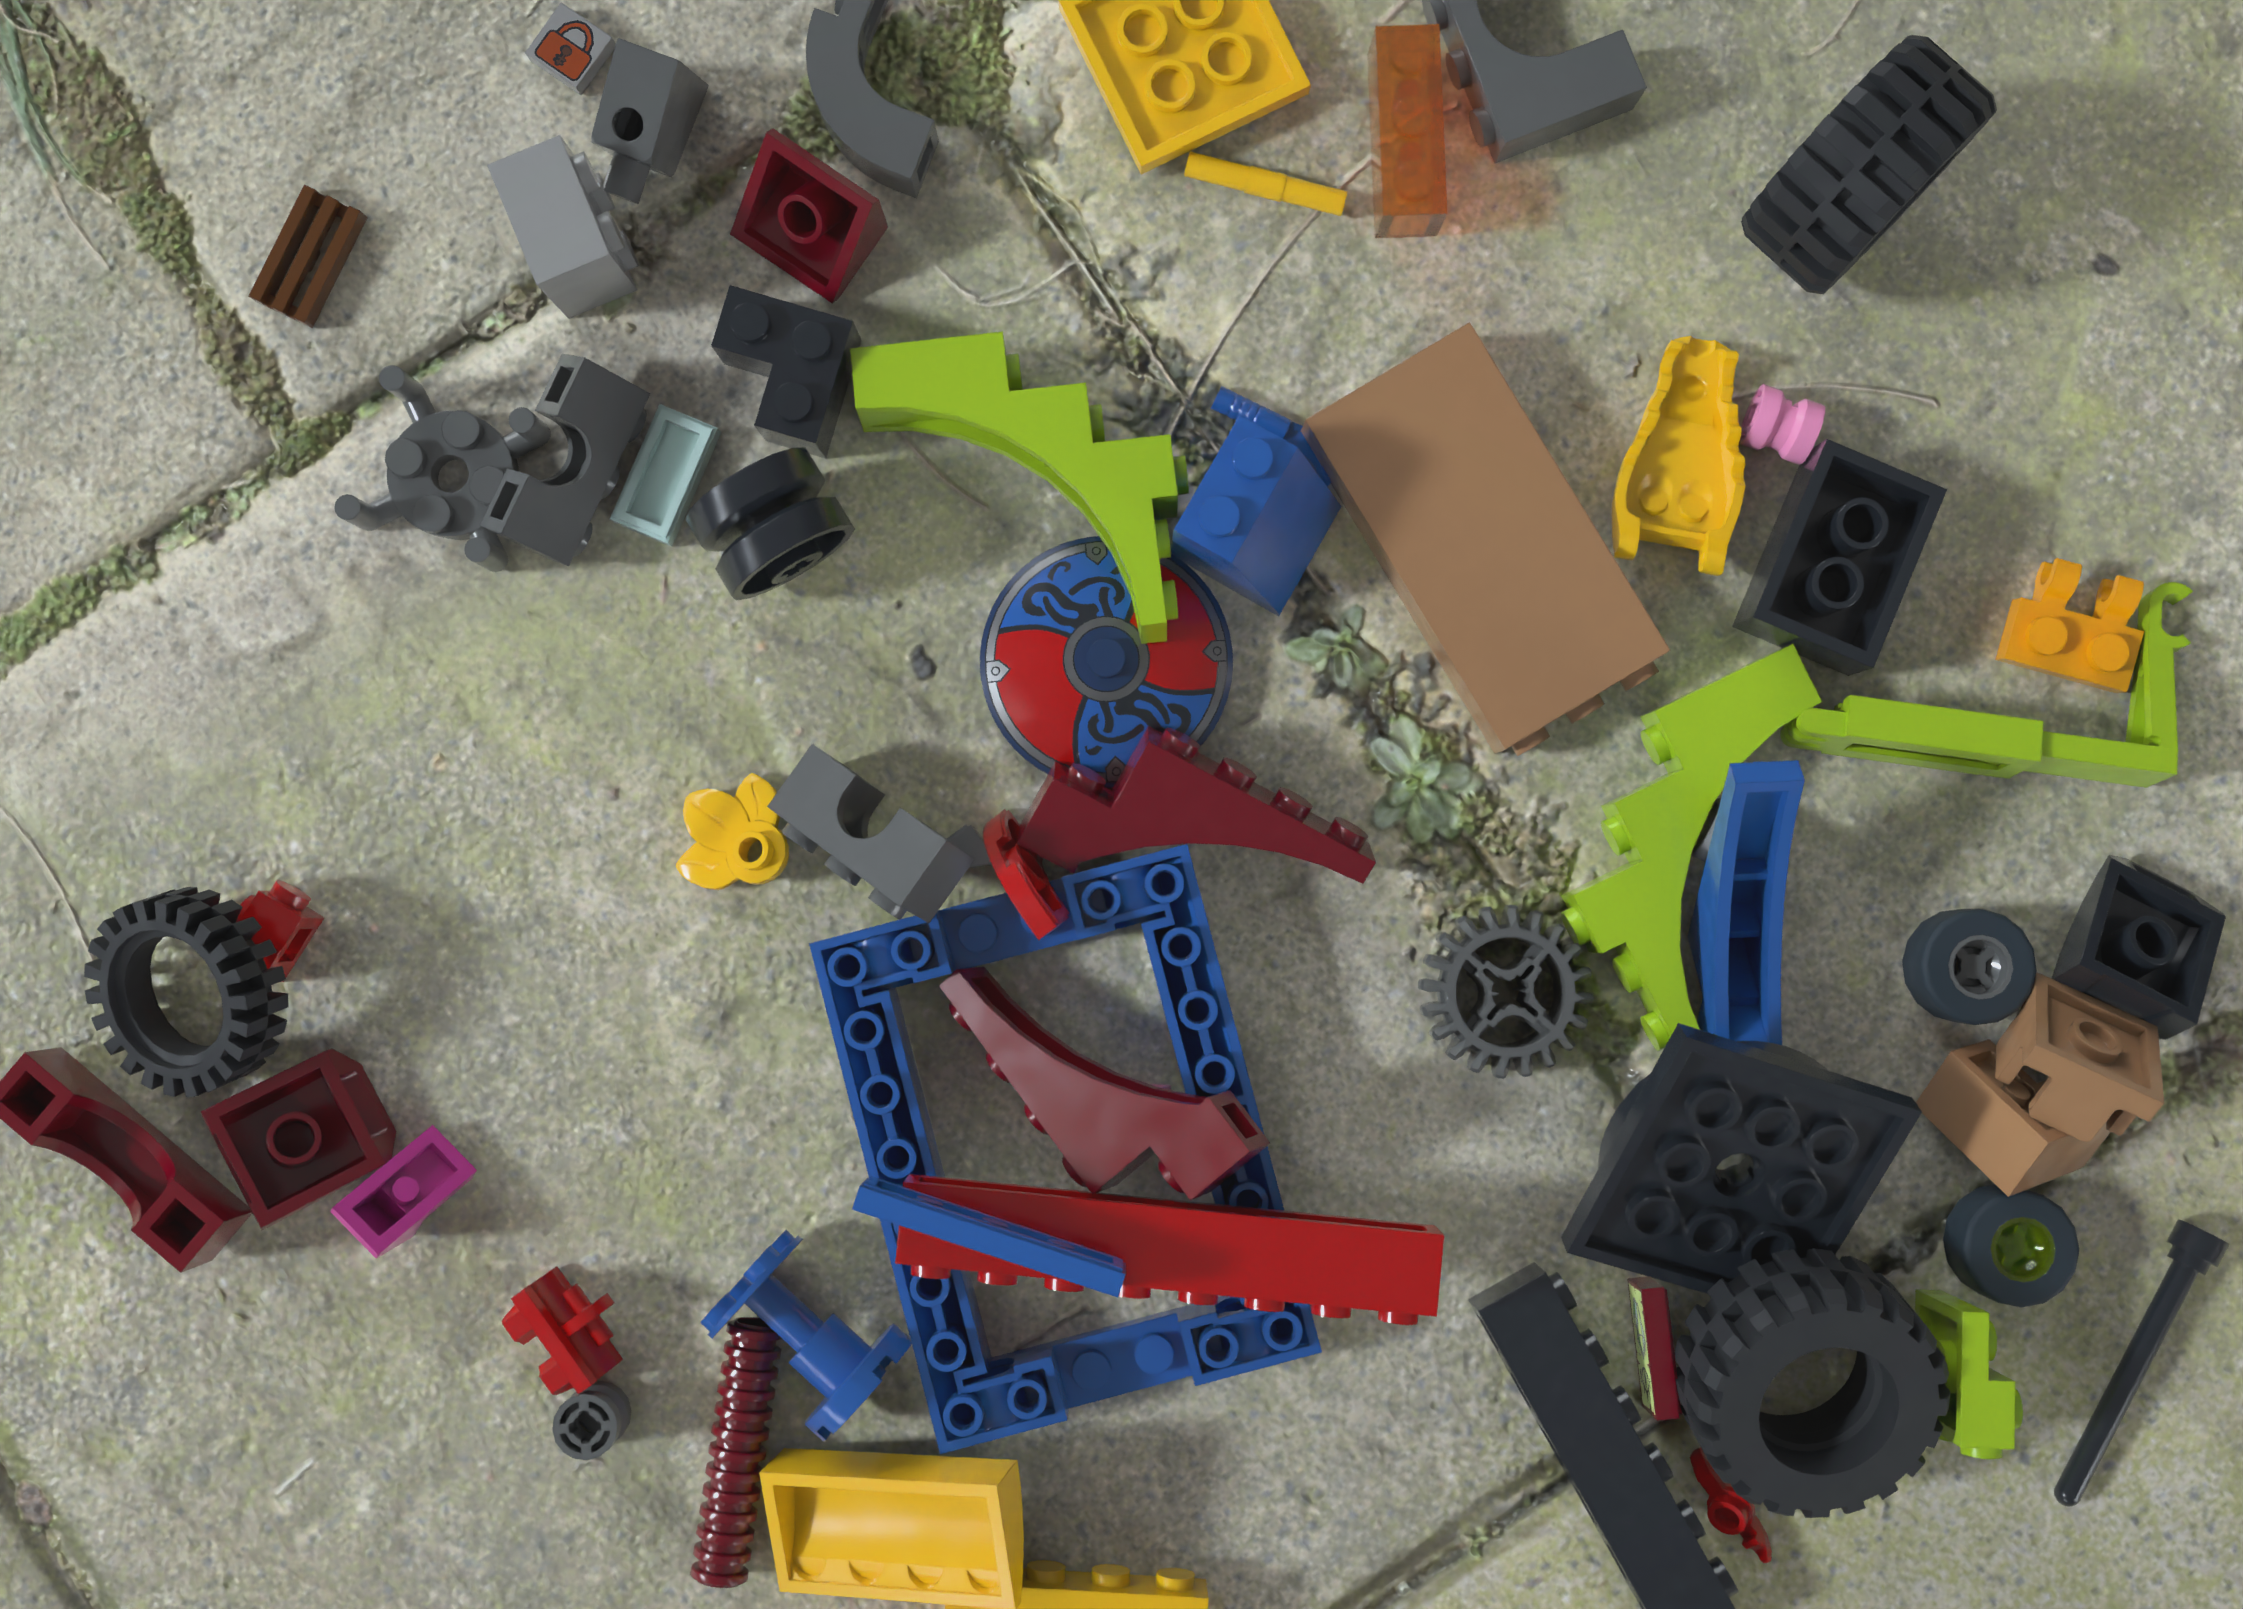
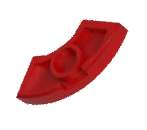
(1022, 876)

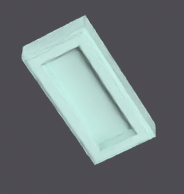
(665, 475)

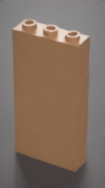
(1485, 541)

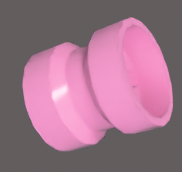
(1780, 426)

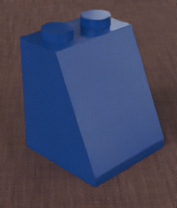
(1256, 517)

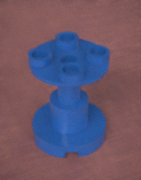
(827, 1351)

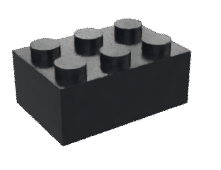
(1839, 558)

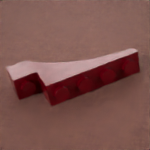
(1181, 798)
(1099, 1116)

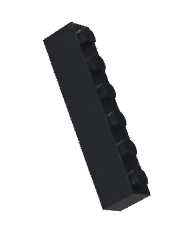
(1597, 1444)

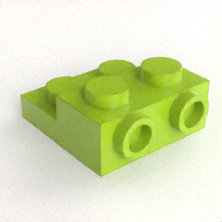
(1982, 1401)

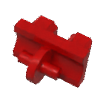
(567, 1328)

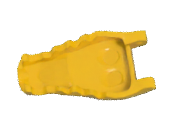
(1684, 466)

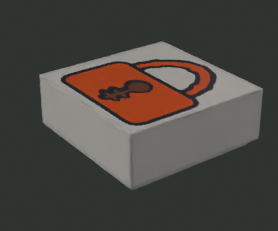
(570, 48)

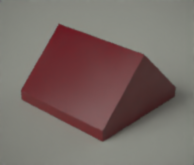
(807, 217)

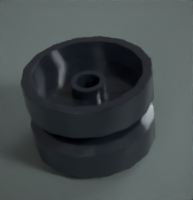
(769, 523)

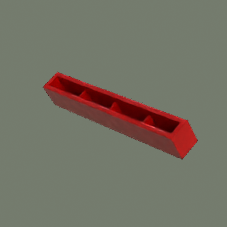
(1201, 1249)

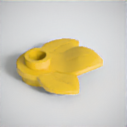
(726, 830)

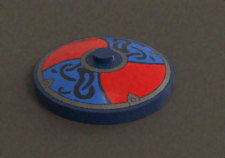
(1070, 665)

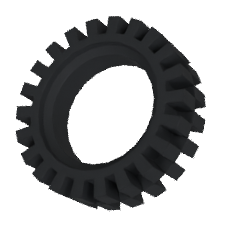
(133, 1008)

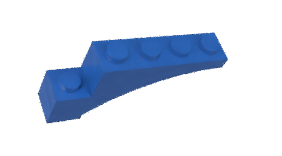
(1741, 902)

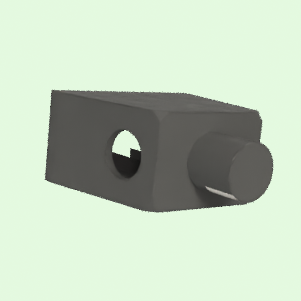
(645, 116)

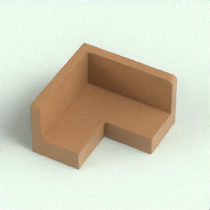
(1994, 1124)

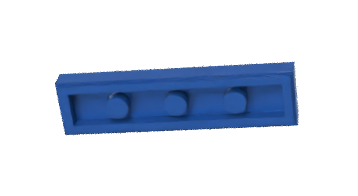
(991, 1235)

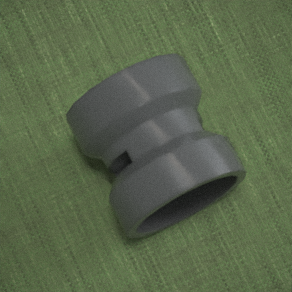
(604, 1414)

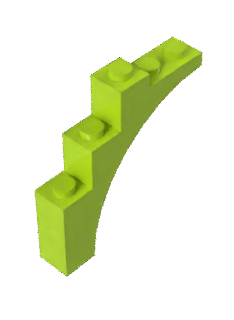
(977, 395)
(1660, 822)

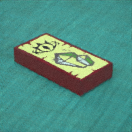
(1654, 1348)

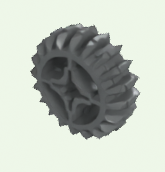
(1525, 971)

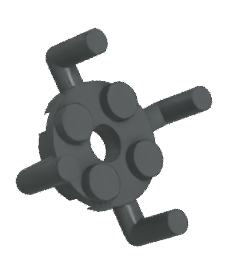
(420, 454)

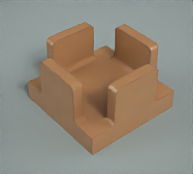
(2096, 1058)

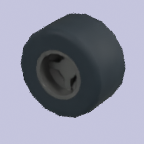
(1993, 966)

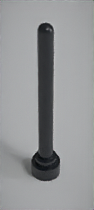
(2192, 1253)

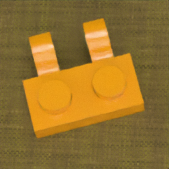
(2069, 644)

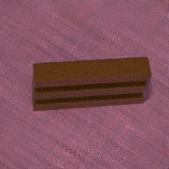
(287, 246)

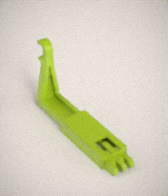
(2008, 744)

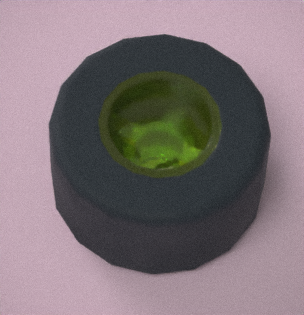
(2036, 1253)

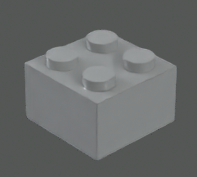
(565, 226)

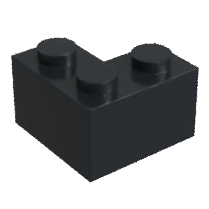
(802, 356)

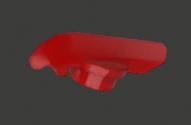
(1728, 1510)

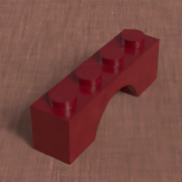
(169, 1195)

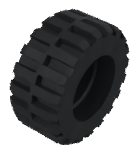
(1867, 163)
(1854, 1440)

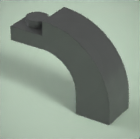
(869, 131)

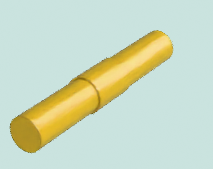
(1265, 183)

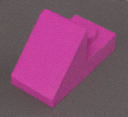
(404, 1192)

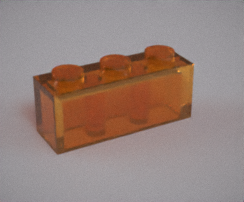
(1407, 131)

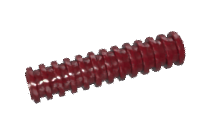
(736, 1454)

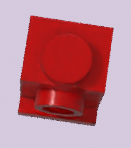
(284, 921)

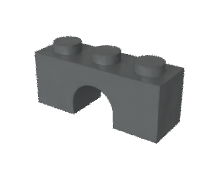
(599, 419)
(904, 863)

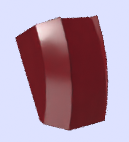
(302, 1135)

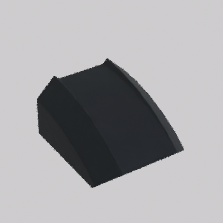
(2142, 946)

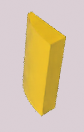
(896, 1526)

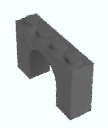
(1528, 98)

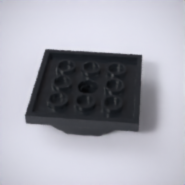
(1807, 1170)

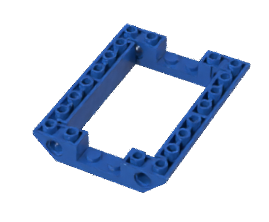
(966, 1388)

